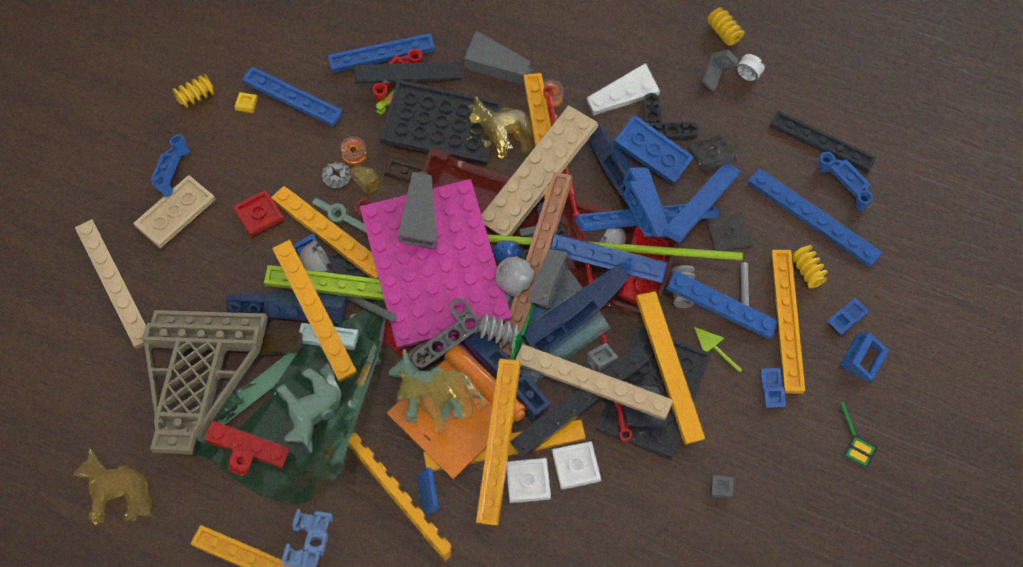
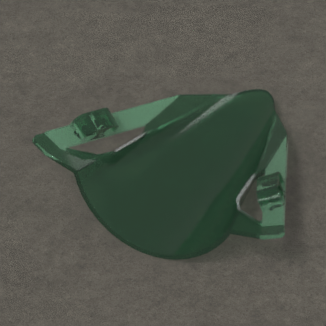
(271, 421)

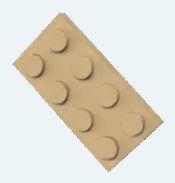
(174, 212)

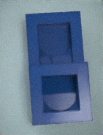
(848, 316)
(772, 388)

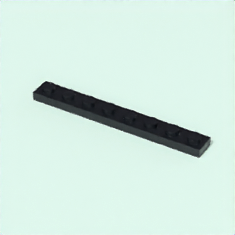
(575, 405)

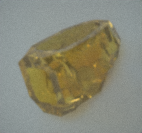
(365, 178)

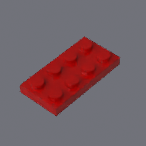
(637, 285)

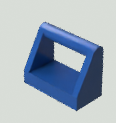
(856, 352)

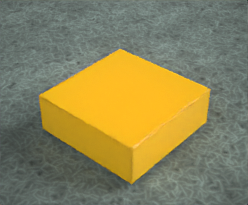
(246, 102)

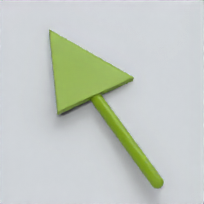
(709, 340)

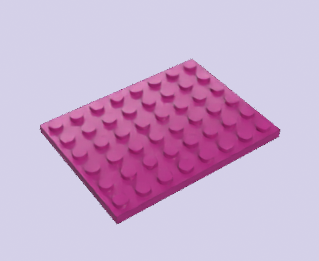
(424, 280)

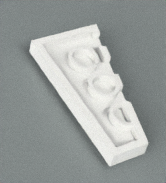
(623, 91)

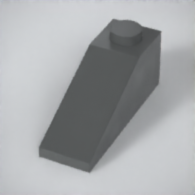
(548, 279)

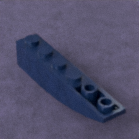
(610, 157)
(284, 305)
(575, 310)
(527, 394)

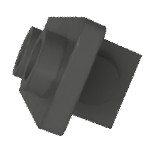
(717, 63)
(600, 358)

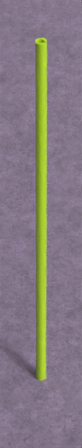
(640, 248)

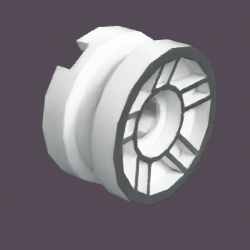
(750, 68)

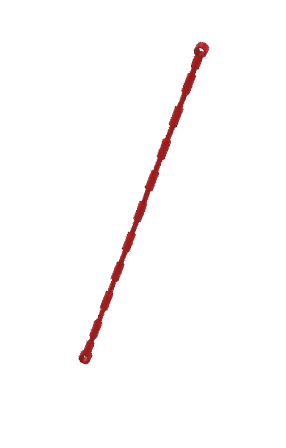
(551, 106)

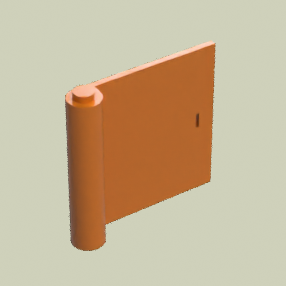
(463, 438)

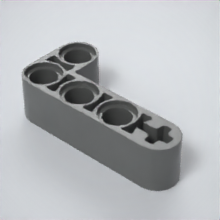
(442, 336)

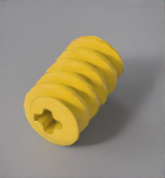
(725, 26)
(193, 91)
(808, 266)

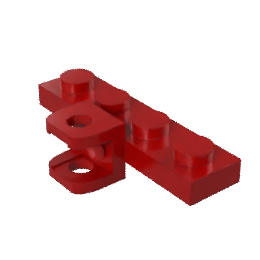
(245, 448)

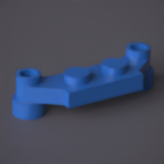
(167, 165)
(848, 177)

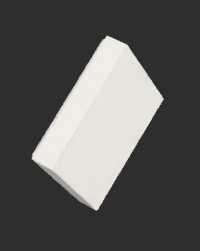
(576, 465)
(528, 480)

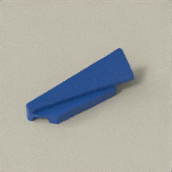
(644, 202)

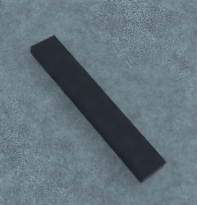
(408, 72)
(822, 141)

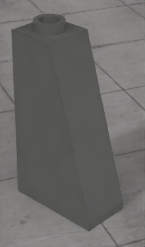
(495, 60)
(418, 216)

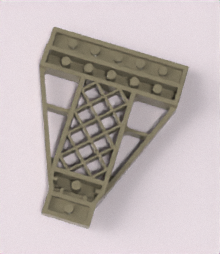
(201, 332)

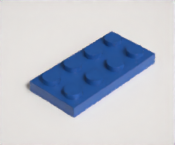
(653, 150)

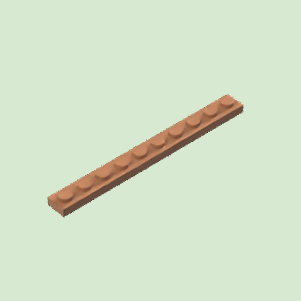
(540, 244)

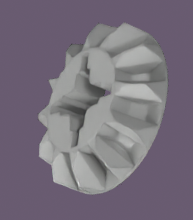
(334, 181)

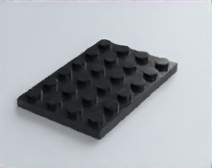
(437, 119)
(657, 439)

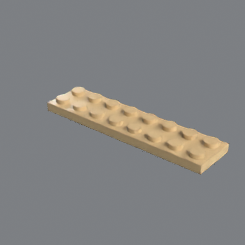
(535, 173)

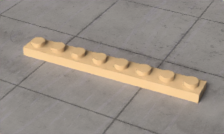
(112, 282)
(594, 382)

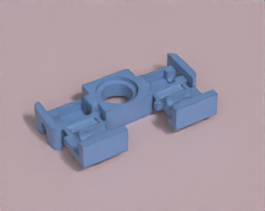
(316, 529)

